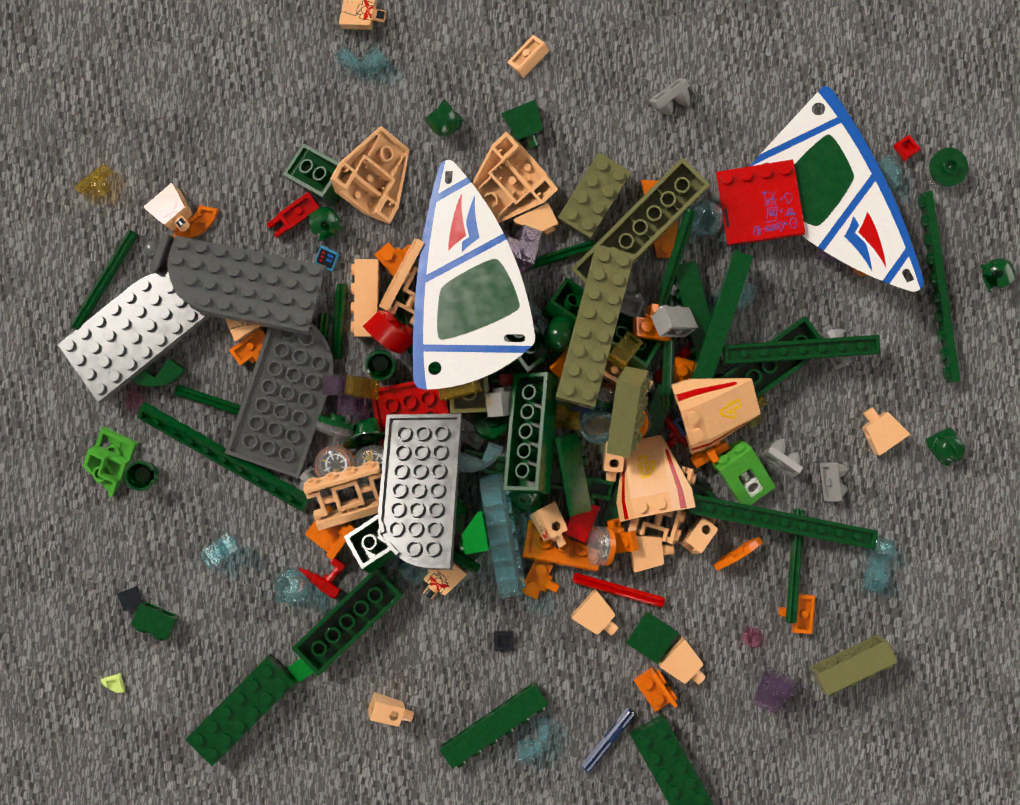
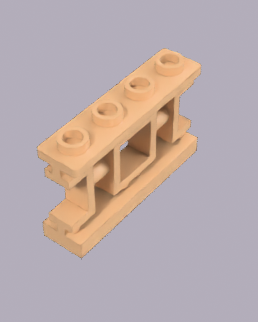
(403, 276)
(350, 509)
(680, 517)

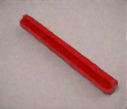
(619, 590)

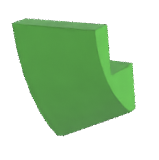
(110, 466)

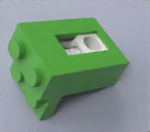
(736, 463)

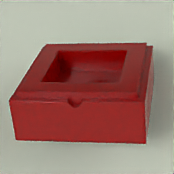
(906, 148)

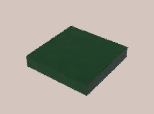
(652, 637)

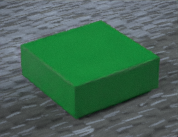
(300, 670)

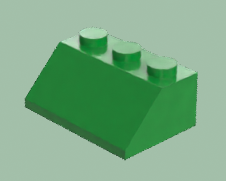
(475, 536)

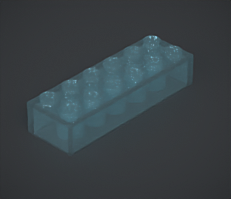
(501, 537)

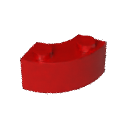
(389, 331)

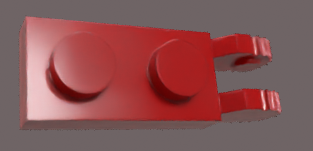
(294, 214)

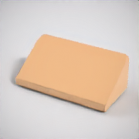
(528, 56)

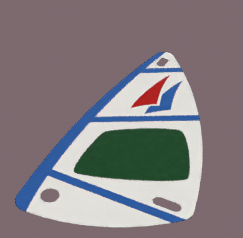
(845, 193)
(465, 289)

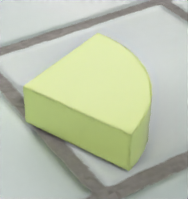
(114, 683)

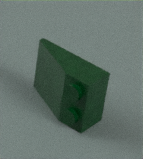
(313, 173)

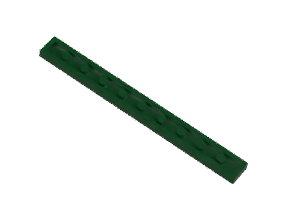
(940, 295)
(216, 453)
(784, 522)

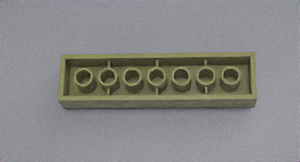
(651, 215)
(594, 327)

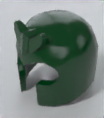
(444, 120)
(319, 218)
(1003, 271)
(558, 335)
(380, 364)
(141, 475)

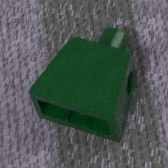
(524, 123)

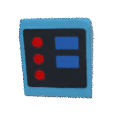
(327, 257)

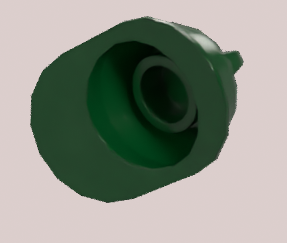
(365, 433)
(946, 446)

